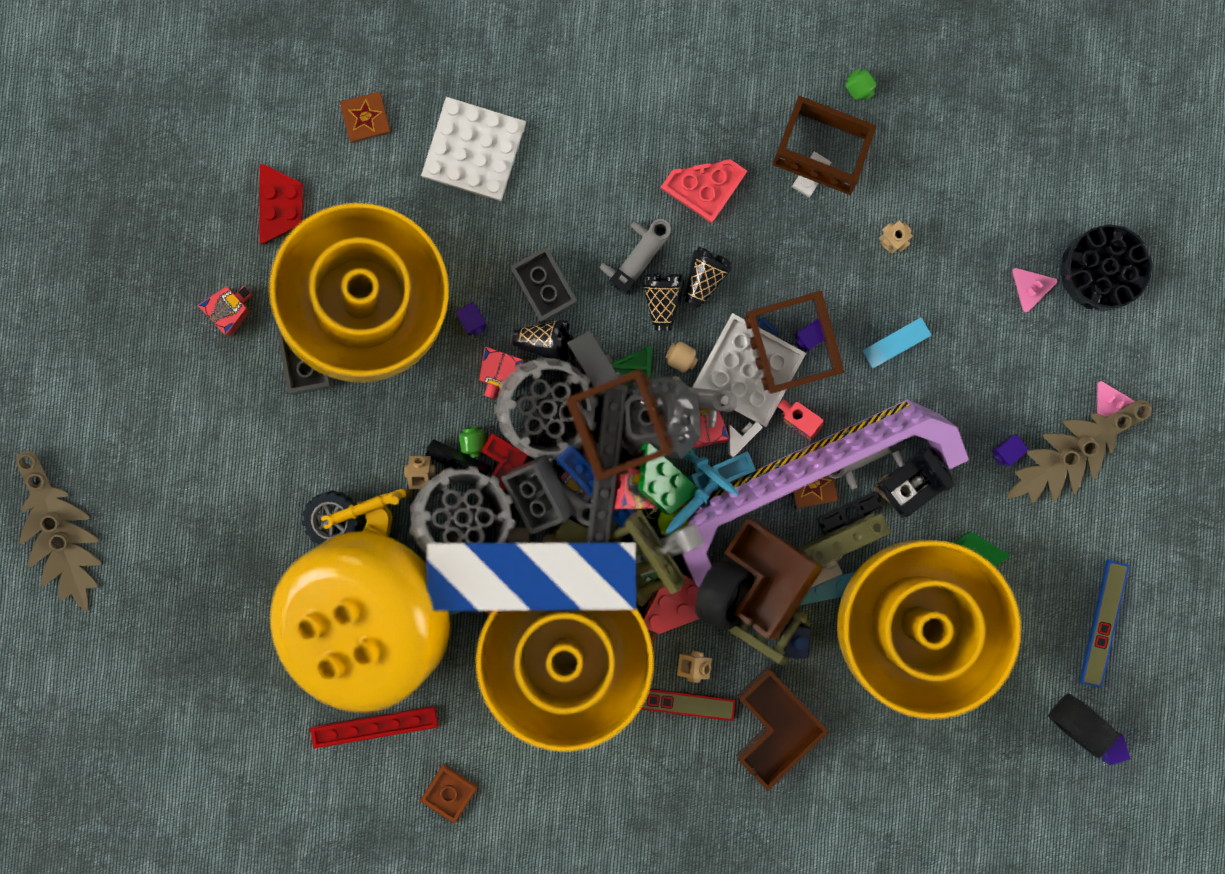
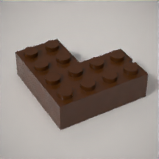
(781, 573)
(787, 733)

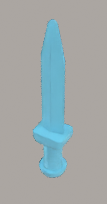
(701, 464)
(700, 497)

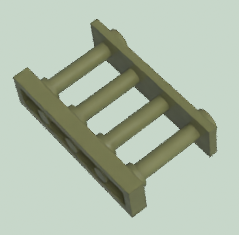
(846, 539)
(650, 545)
(759, 641)

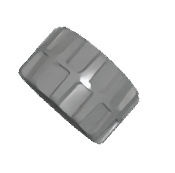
(504, 402)
(479, 482)

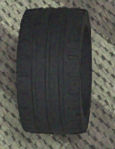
(722, 594)
(1083, 725)

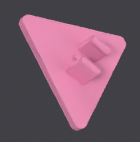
(1031, 287)
(1110, 400)

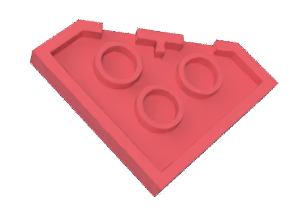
(705, 186)
(673, 610)

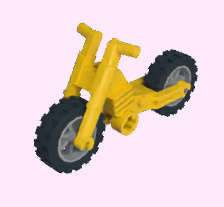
(375, 509)

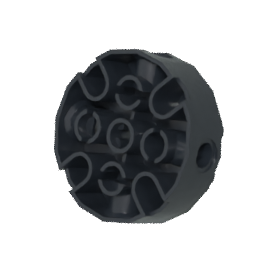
(1123, 257)

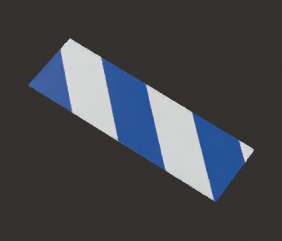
(531, 576)

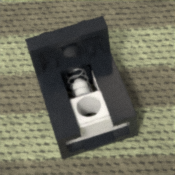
(929, 471)

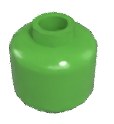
(860, 84)
(472, 441)

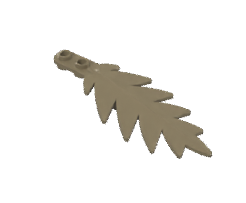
(1073, 452)
(57, 534)

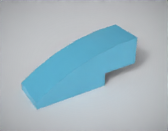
(896, 343)
(729, 469)

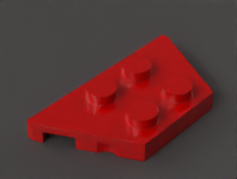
(279, 204)

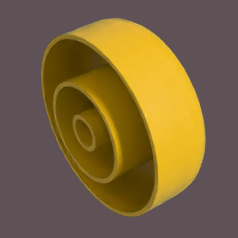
(359, 292)
(358, 622)
(929, 628)
(564, 673)

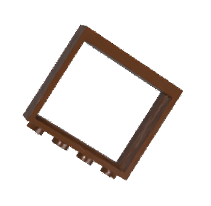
(817, 170)
(827, 333)
(586, 435)

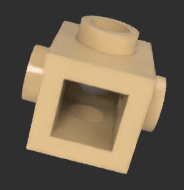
(891, 242)
(419, 471)
(694, 666)

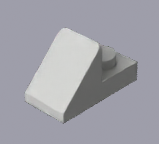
(806, 185)
(737, 442)

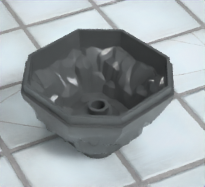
(681, 412)

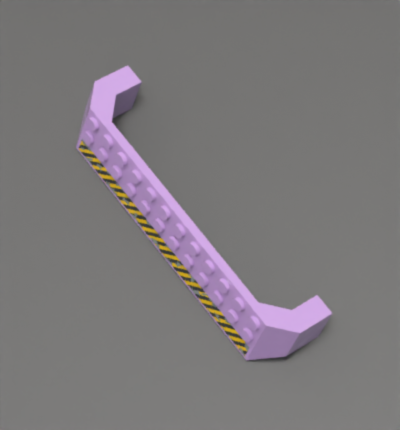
(819, 461)

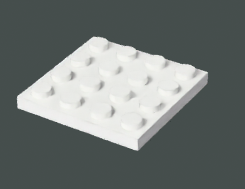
(473, 149)
(734, 369)

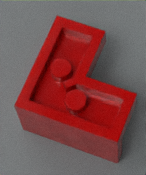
(506, 454)

